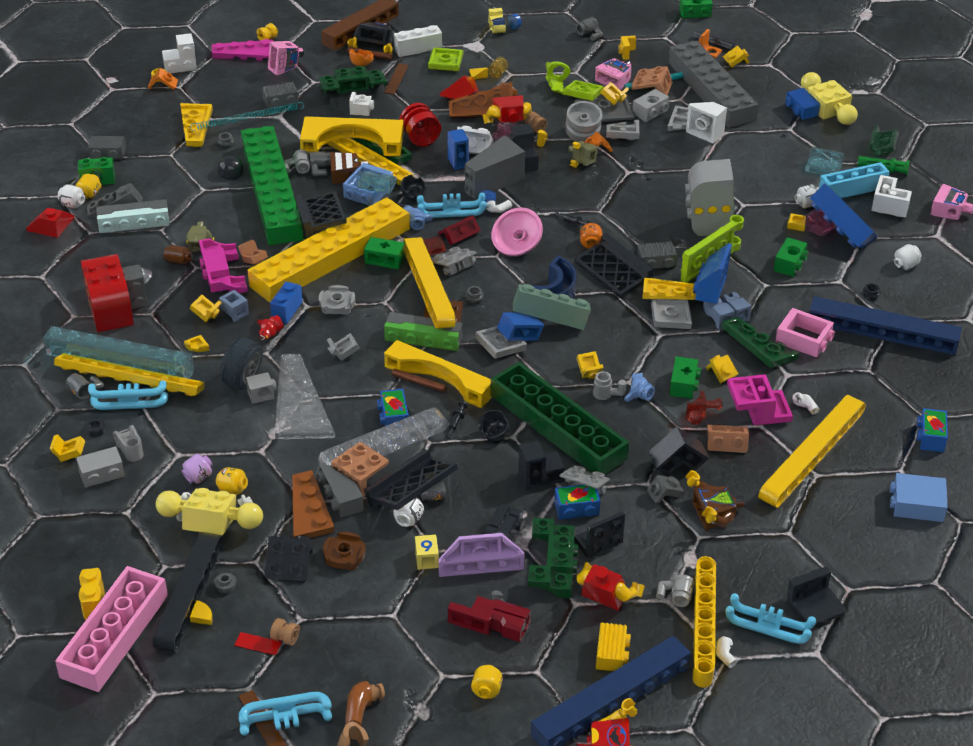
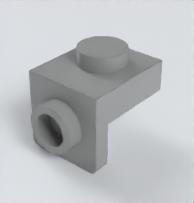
(343, 347)

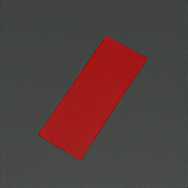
(257, 643)

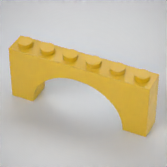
(321, 130)

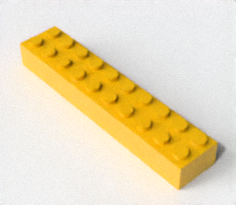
(328, 248)

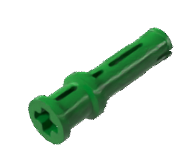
(892, 165)

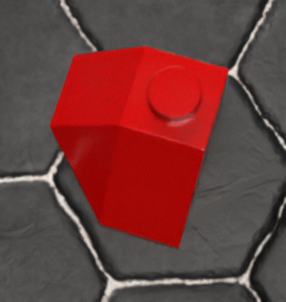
(461, 88)
(50, 222)

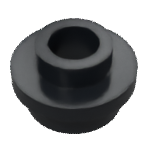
(871, 291)

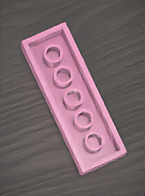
(111, 629)

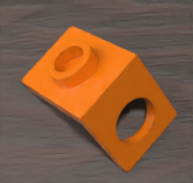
(704, 41)
(165, 77)
(597, 139)

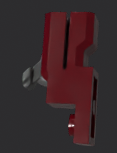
(492, 614)

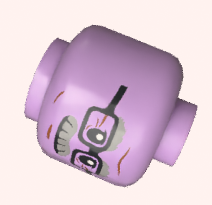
(197, 468)

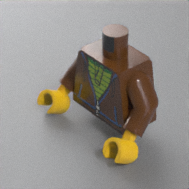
(713, 504)

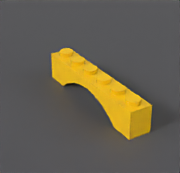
(409, 359)

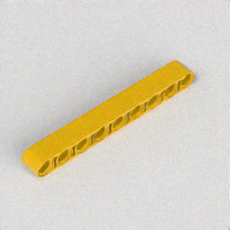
(429, 283)
(811, 451)

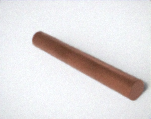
(376, 54)
(419, 380)

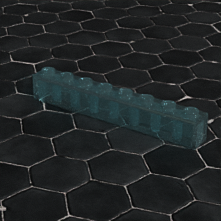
(118, 351)

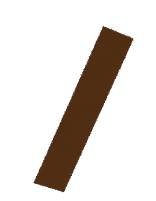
(396, 78)
(266, 727)

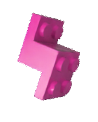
(757, 397)

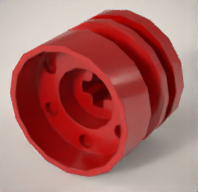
(420, 124)

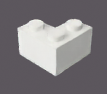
(183, 57)
(890, 199)

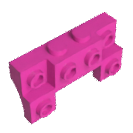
(216, 269)

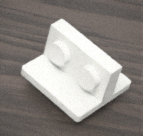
(478, 139)

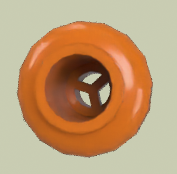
(590, 235)

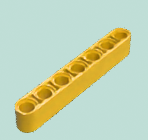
(704, 622)

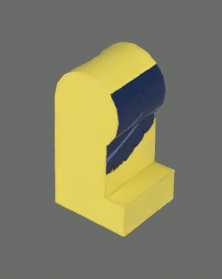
(496, 20)

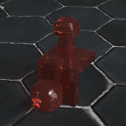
(697, 410)

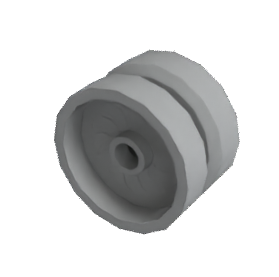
(583, 120)

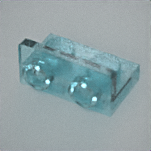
(824, 161)
(376, 181)

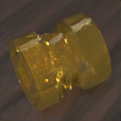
(498, 67)

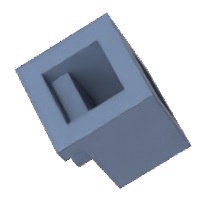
(234, 305)

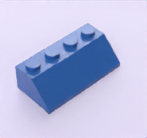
(843, 216)
(713, 276)

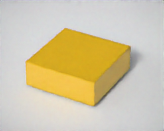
(796, 222)

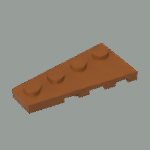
(479, 103)
(309, 509)

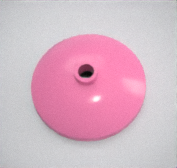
(511, 226)

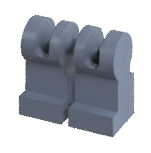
(728, 307)

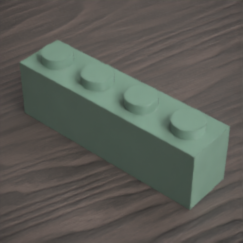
(551, 306)

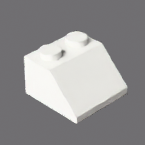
(706, 120)

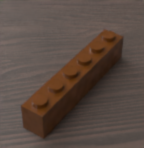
(340, 32)

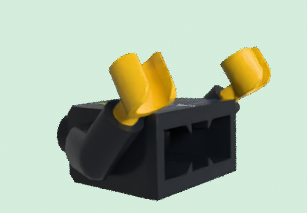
(374, 33)

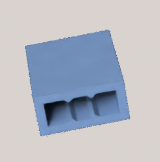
(919, 497)

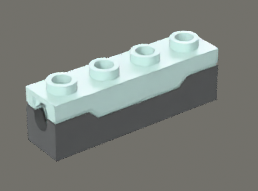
(132, 216)

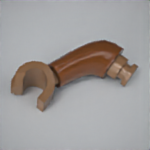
(358, 699)

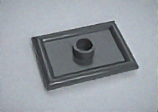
(611, 112)

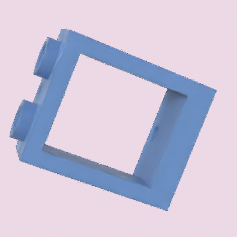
(360, 195)

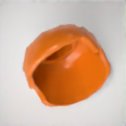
(361, 58)

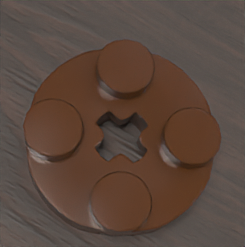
(344, 560)

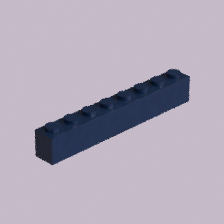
(888, 325)
(608, 693)

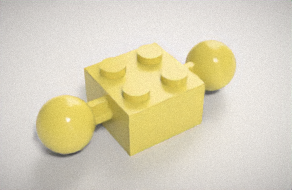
(832, 97)
(209, 511)

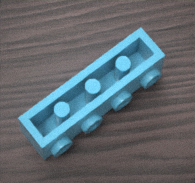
(855, 180)

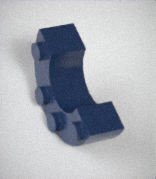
(562, 278)

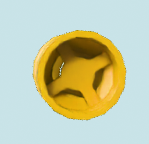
(268, 32)

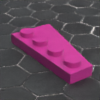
(242, 50)

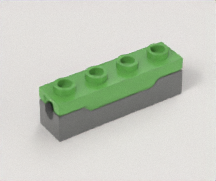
(421, 332)

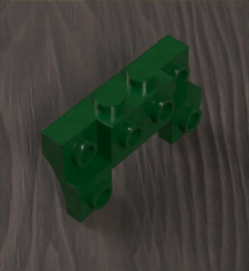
(352, 80)
(557, 574)

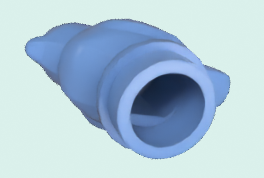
(417, 217)
(640, 388)

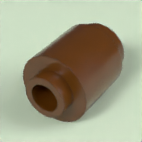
(177, 254)

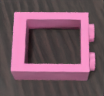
(802, 342)

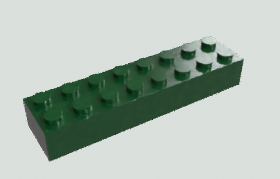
(559, 419)

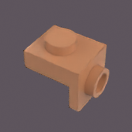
(251, 254)

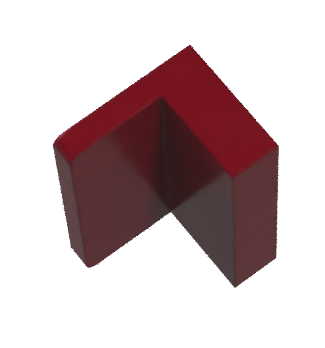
(460, 230)

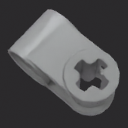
(129, 443)

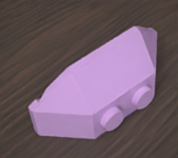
(481, 555)

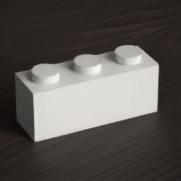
(417, 40)

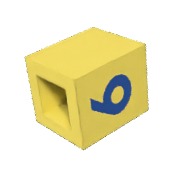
(426, 552)

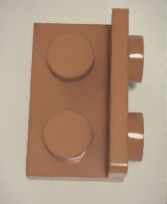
(727, 438)

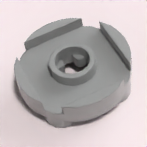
(330, 305)

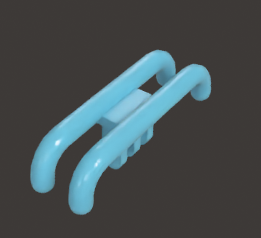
(452, 206)
(128, 397)
(769, 622)
(284, 710)

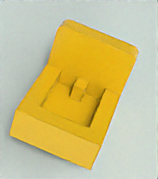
(627, 44)
(735, 56)
(613, 94)
(205, 309)
(589, 364)
(722, 368)
(68, 449)

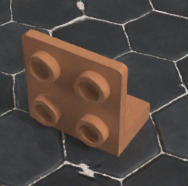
(656, 77)
(359, 464)

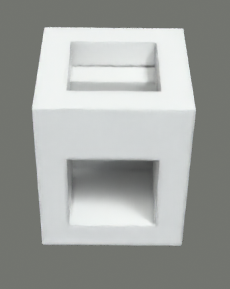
(360, 104)

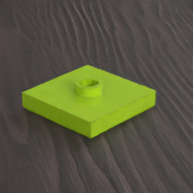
(445, 59)
(583, 90)

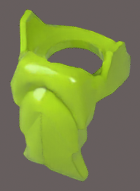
(556, 81)

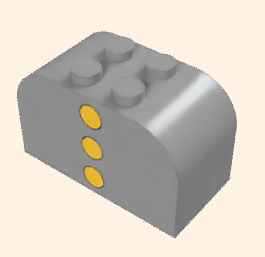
(710, 196)

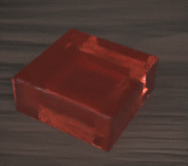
(434, 245)

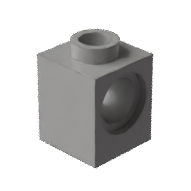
(260, 387)

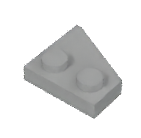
(678, 119)
(621, 130)

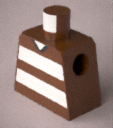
(343, 166)

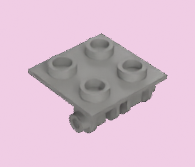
(455, 260)
(578, 476)

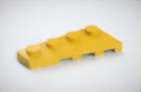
(193, 114)
(667, 289)

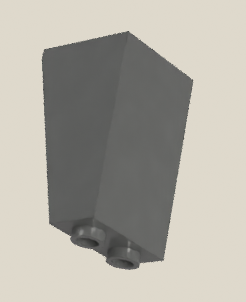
(495, 167)

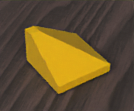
(479, 73)

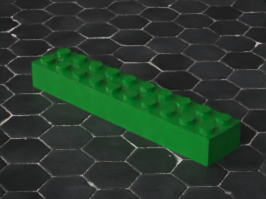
(271, 186)

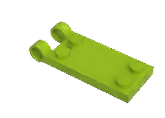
(698, 254)

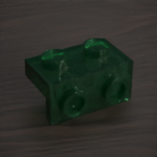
(884, 141)

